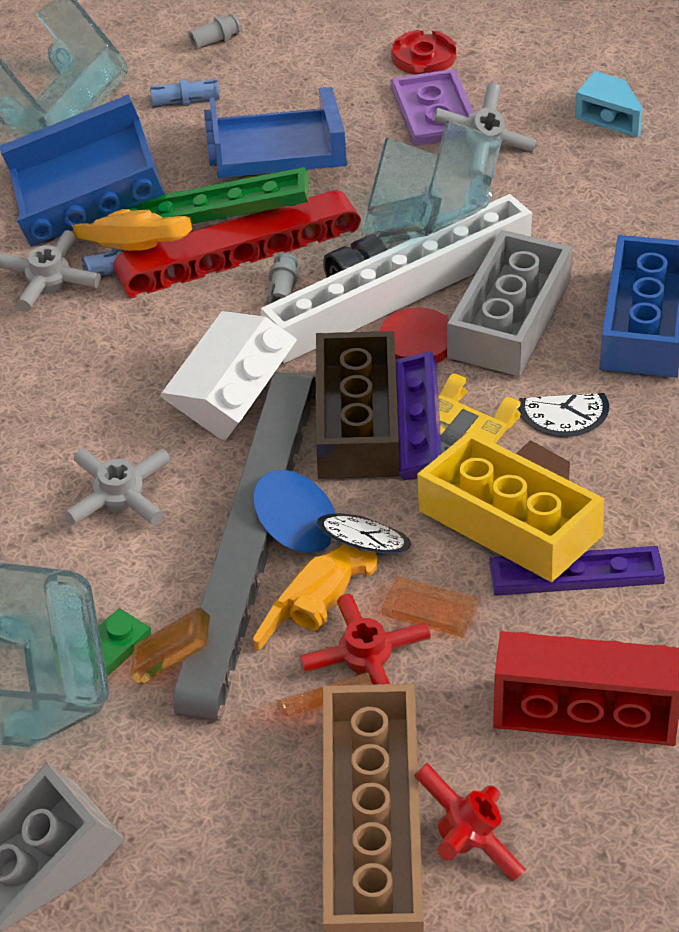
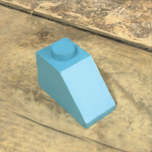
(609, 104)

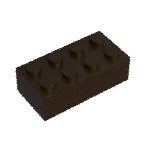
(356, 405)

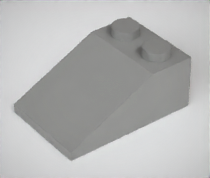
(49, 843)

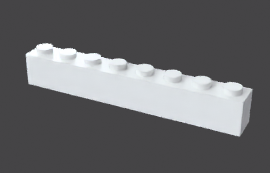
(395, 276)

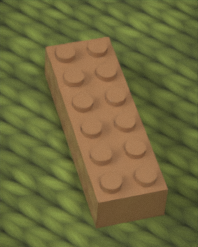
(371, 810)

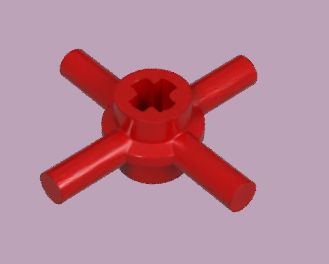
(364, 644)
(469, 822)

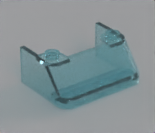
(86, 68)
(428, 192)
(66, 670)

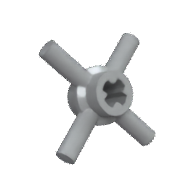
(488, 121)
(48, 270)
(118, 486)

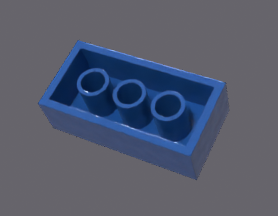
(643, 308)

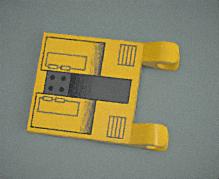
(460, 419)

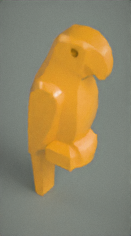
(133, 230)
(316, 590)

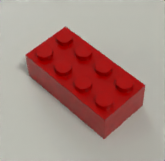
(586, 688)

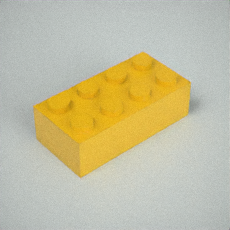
(511, 505)

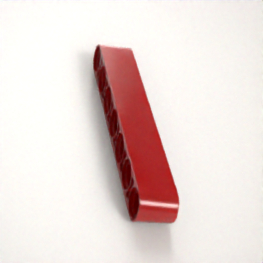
(236, 242)

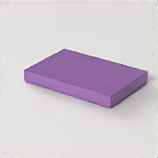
(420, 97)

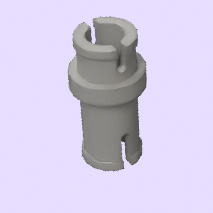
(220, 29)
(283, 277)

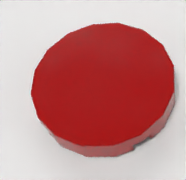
(412, 56)
(418, 332)

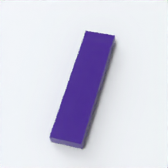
(417, 413)
(590, 571)

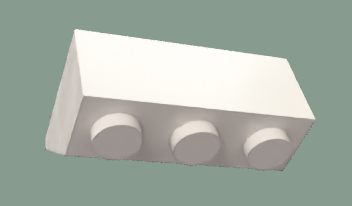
(228, 370)

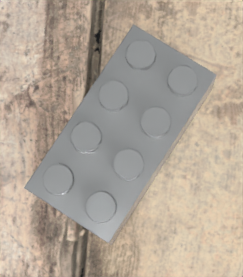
(509, 303)

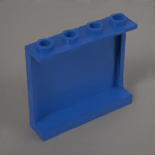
(276, 139)
(81, 170)

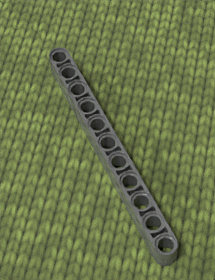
(243, 550)

